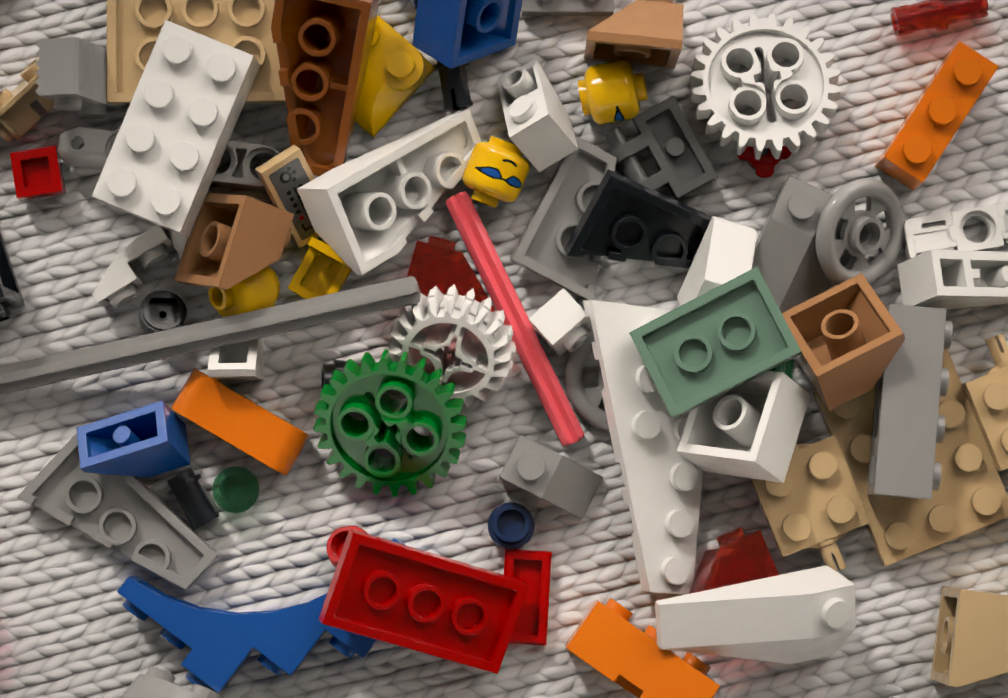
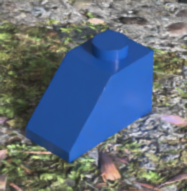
(134, 443)

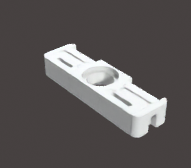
(946, 231)

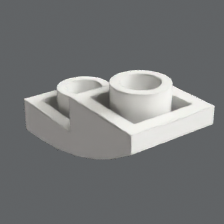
(121, 277)

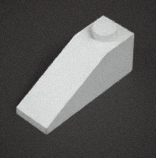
(954, 279)

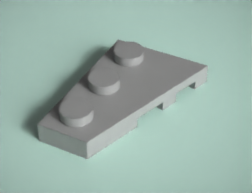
(558, 216)

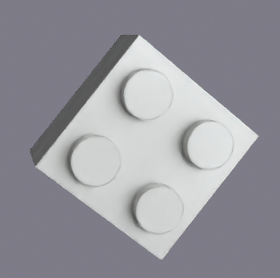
(747, 429)

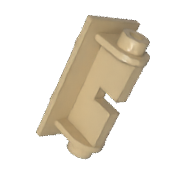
(15, 107)

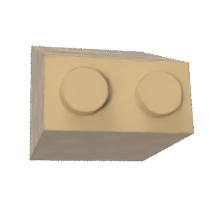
(970, 637)

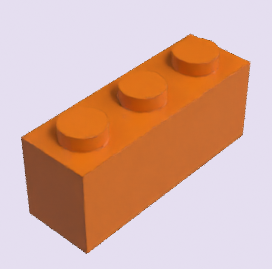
(936, 116)

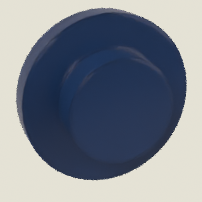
(511, 525)

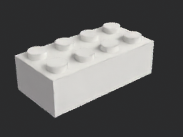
(176, 128)

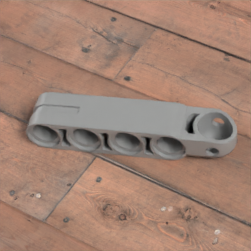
(99, 143)

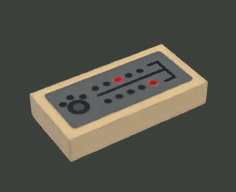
(281, 179)

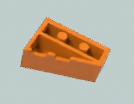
(633, 658)

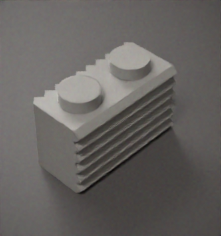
(74, 76)

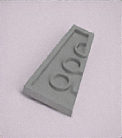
(120, 516)

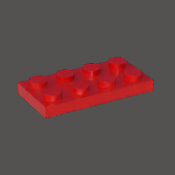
(423, 601)

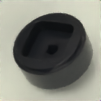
(162, 312)

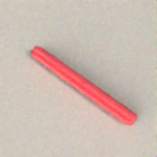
(525, 338)

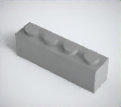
(908, 407)

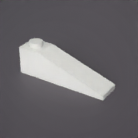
(381, 196)
(763, 619)

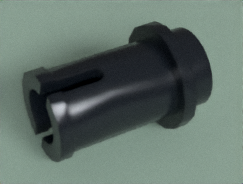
(454, 86)
(192, 498)

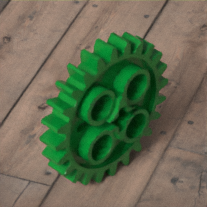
(390, 423)

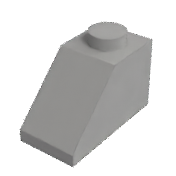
(551, 476)

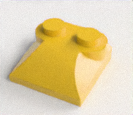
(391, 78)

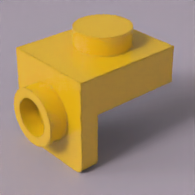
(319, 272)

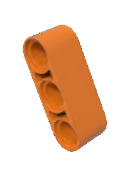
(240, 422)

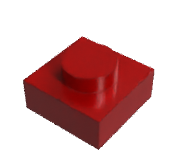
(37, 173)

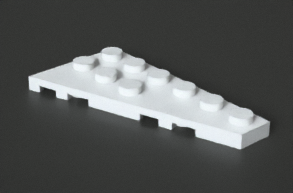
(658, 480)

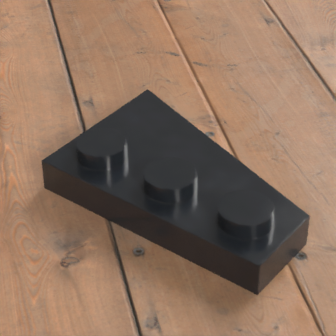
(637, 224)

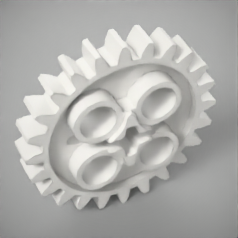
(807, 81)

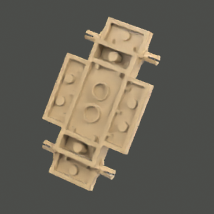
(829, 478)

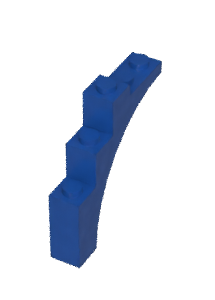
(226, 639)

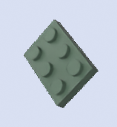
(715, 343)

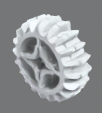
(476, 361)

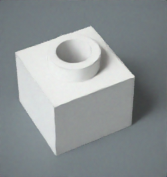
(562, 323)

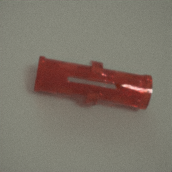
(935, 14)

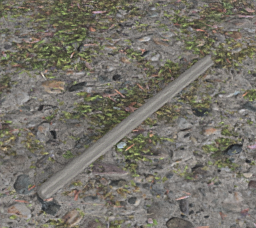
(210, 334)

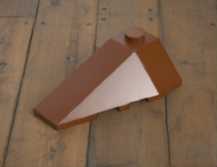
(322, 71)

